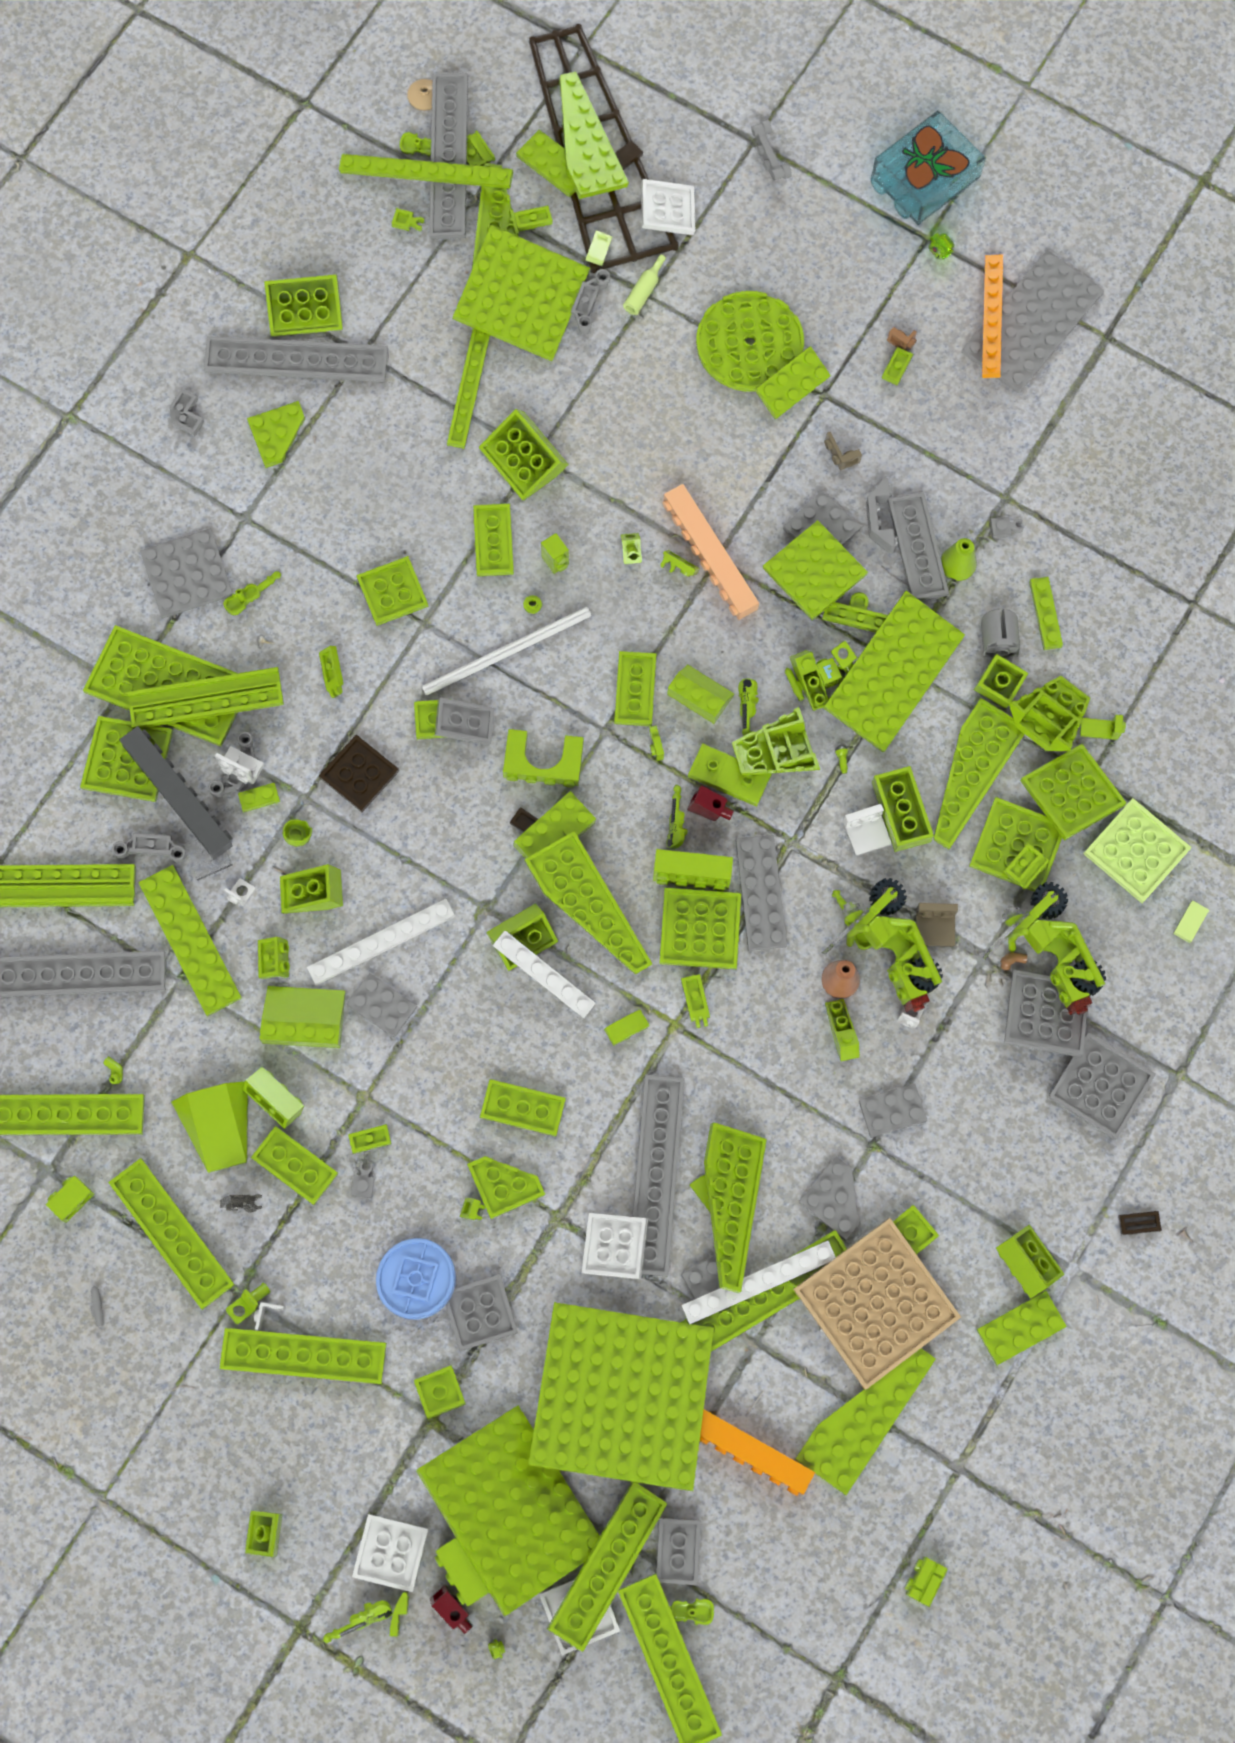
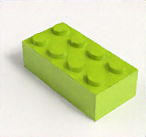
(902, 809)
(557, 822)
(692, 869)

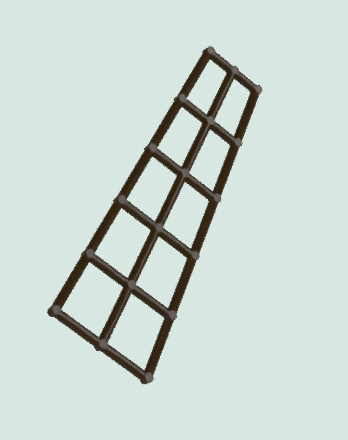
(614, 114)

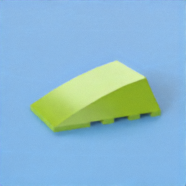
(1051, 714)
(776, 748)
(216, 1124)

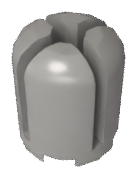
(1000, 634)

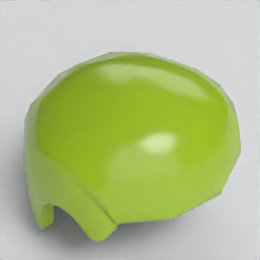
(297, 832)

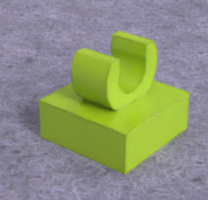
(470, 1209)

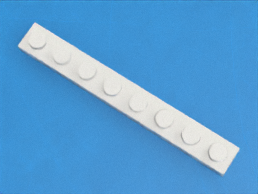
(380, 942)
(759, 1282)

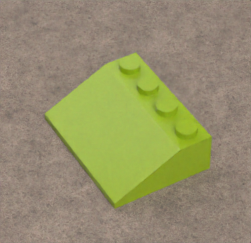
(303, 305)
(523, 454)
(302, 1017)

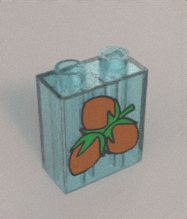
(927, 168)

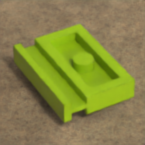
(478, 150)
(1026, 866)

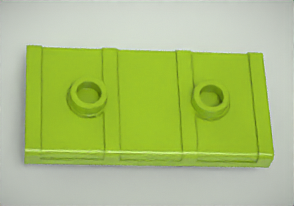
(723, 774)

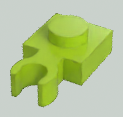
(405, 219)
(656, 747)

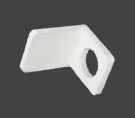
(234, 897)
(909, 1021)
(259, 1314)

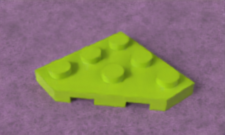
(276, 431)
(503, 1185)

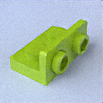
(273, 958)

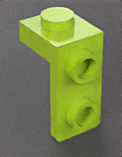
(1103, 728)

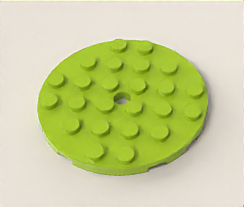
(744, 316)

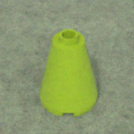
(959, 560)

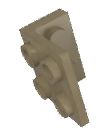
(937, 923)

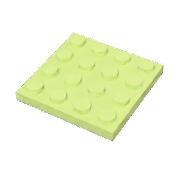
(1137, 850)

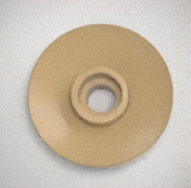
(419, 99)

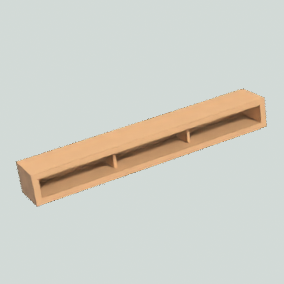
(710, 551)

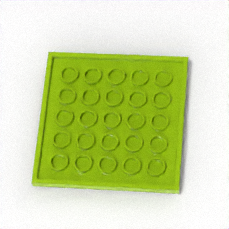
(520, 293)

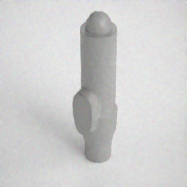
(96, 1308)

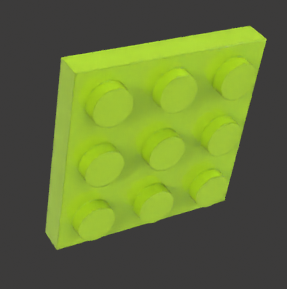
(392, 591)

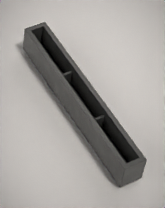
(176, 793)

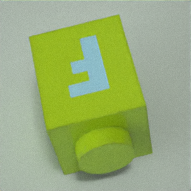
(829, 672)

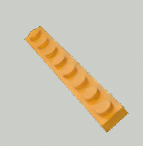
(992, 316)

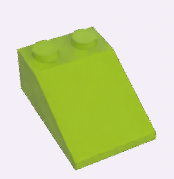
(311, 890)

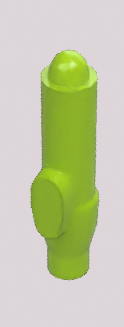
(796, 685)

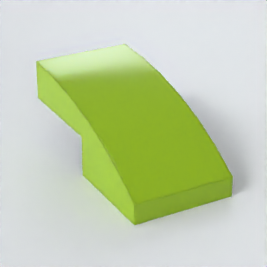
(626, 1027)
(400, 1609)

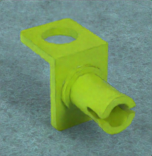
(631, 548)
(844, 664)
(249, 1302)

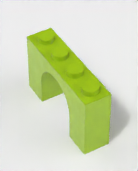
(565, 772)

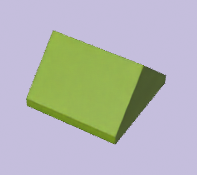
(263, 1533)

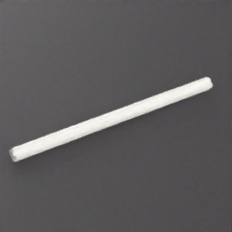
(506, 651)

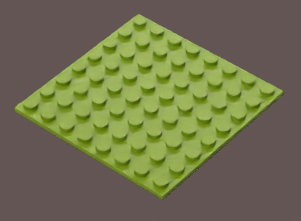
(622, 1397)

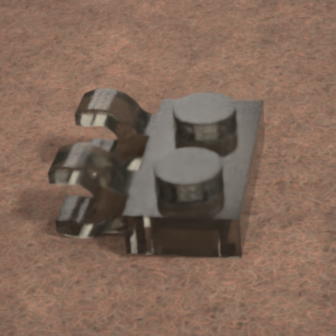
(236, 1202)

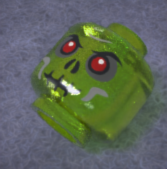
(941, 246)

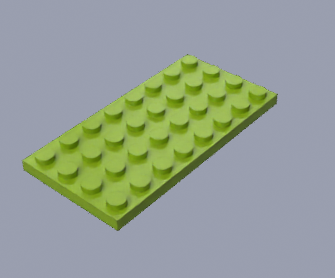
(141, 663)
(894, 671)

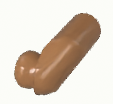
(1011, 958)

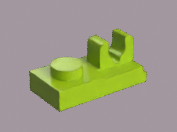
(676, 561)

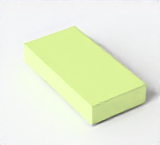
(598, 248)
(1191, 921)

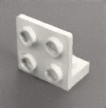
(240, 764)
(866, 830)

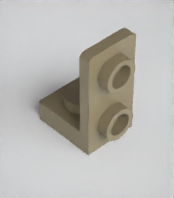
(844, 461)

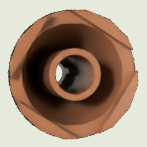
(840, 979)

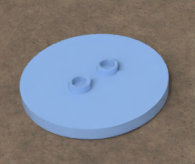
(415, 1279)

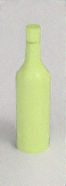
(643, 288)

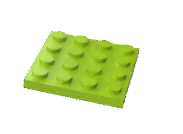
(815, 570)
(112, 769)
(1073, 792)
(1007, 833)
(700, 928)

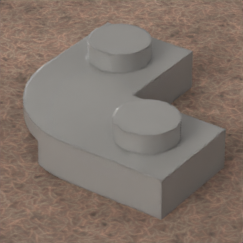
(181, 414)

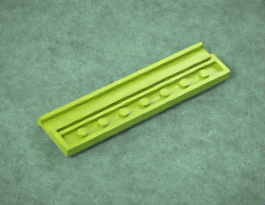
(205, 698)
(67, 885)

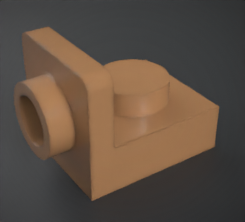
(899, 338)

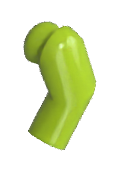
(116, 1070)

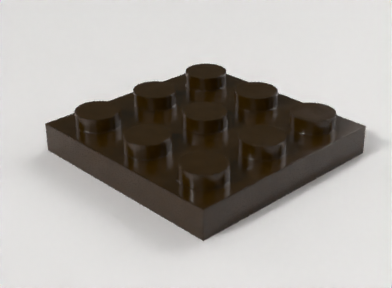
(359, 773)

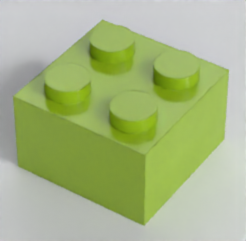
(1000, 681)

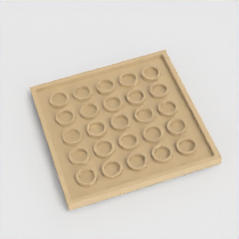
(877, 1303)

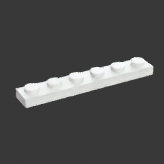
(544, 974)

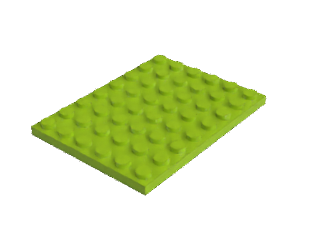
(507, 1515)

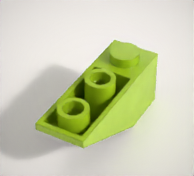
(810, 679)
(842, 1030)

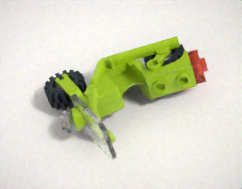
(900, 936)
(1060, 938)

